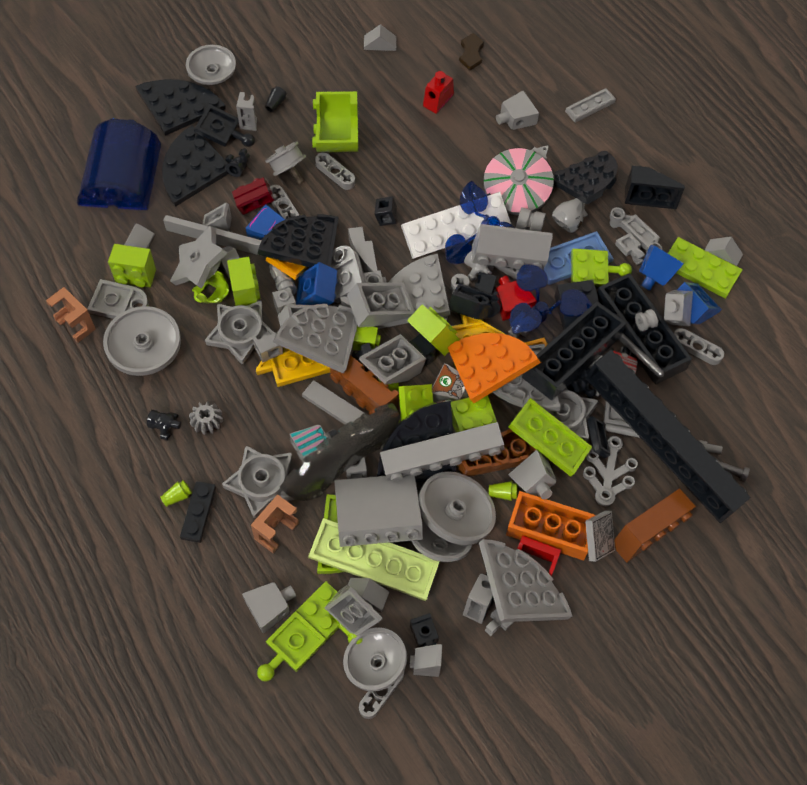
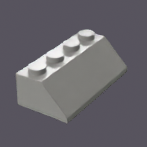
(510, 247)

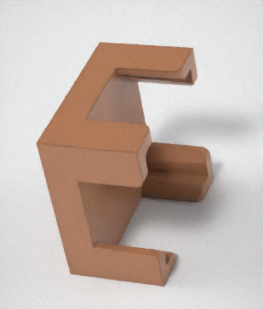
(72, 313)
(277, 511)

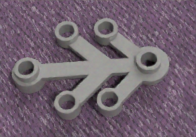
(609, 474)

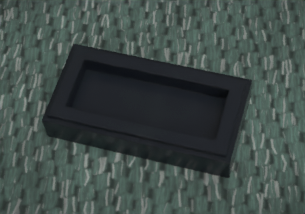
(598, 437)

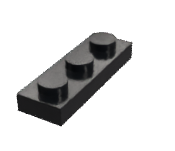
(198, 512)

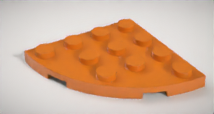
(490, 362)

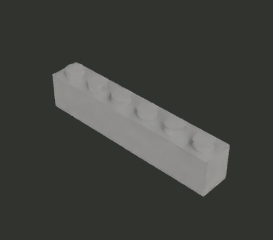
(442, 451)

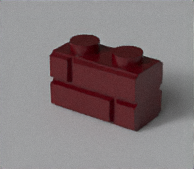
(253, 195)

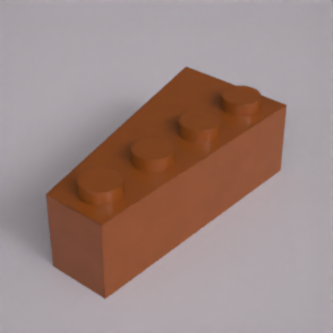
(364, 386)
(514, 453)
(653, 525)

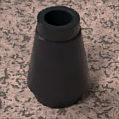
(275, 98)

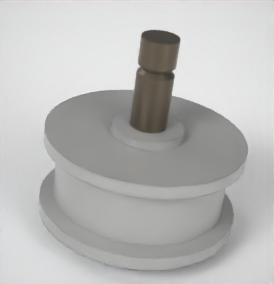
(286, 159)

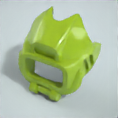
(219, 294)

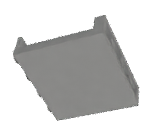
(377, 510)

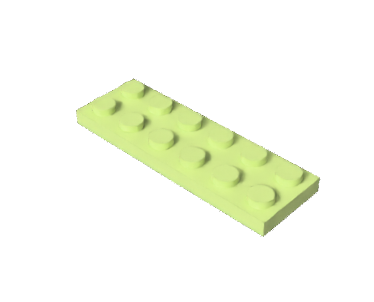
(381, 562)

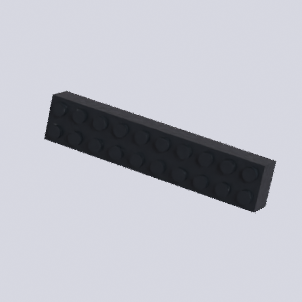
(667, 436)

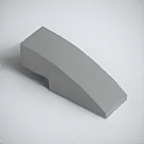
(363, 248)

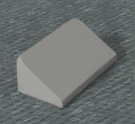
(139, 237)

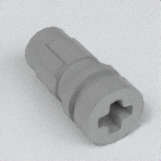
(282, 280)

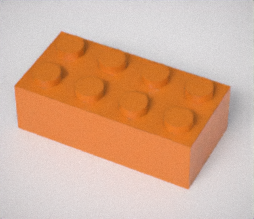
(550, 524)

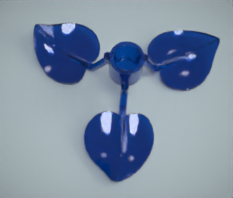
(471, 200)
(525, 318)

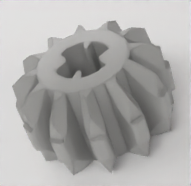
(206, 418)

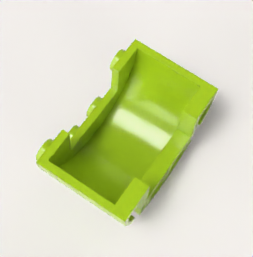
(336, 122)

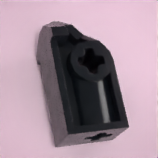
(474, 302)

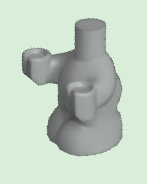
(476, 268)

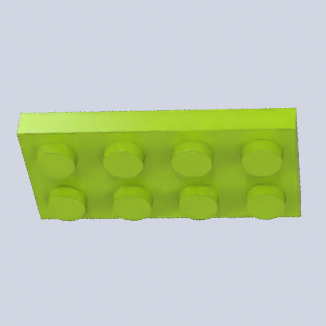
(705, 268)
(550, 437)

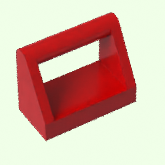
(540, 550)

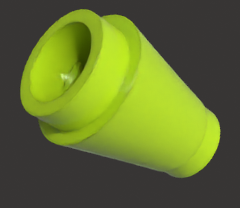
(504, 490)
(176, 493)

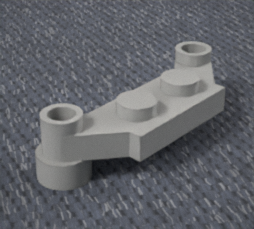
(635, 226)

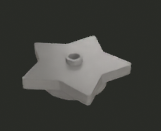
(198, 259)
(237, 329)
(574, 412)
(248, 479)

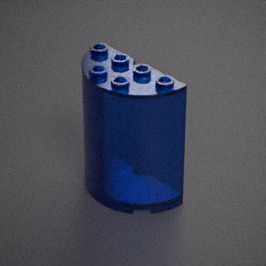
(120, 166)

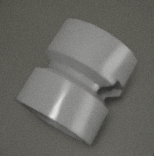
(529, 220)

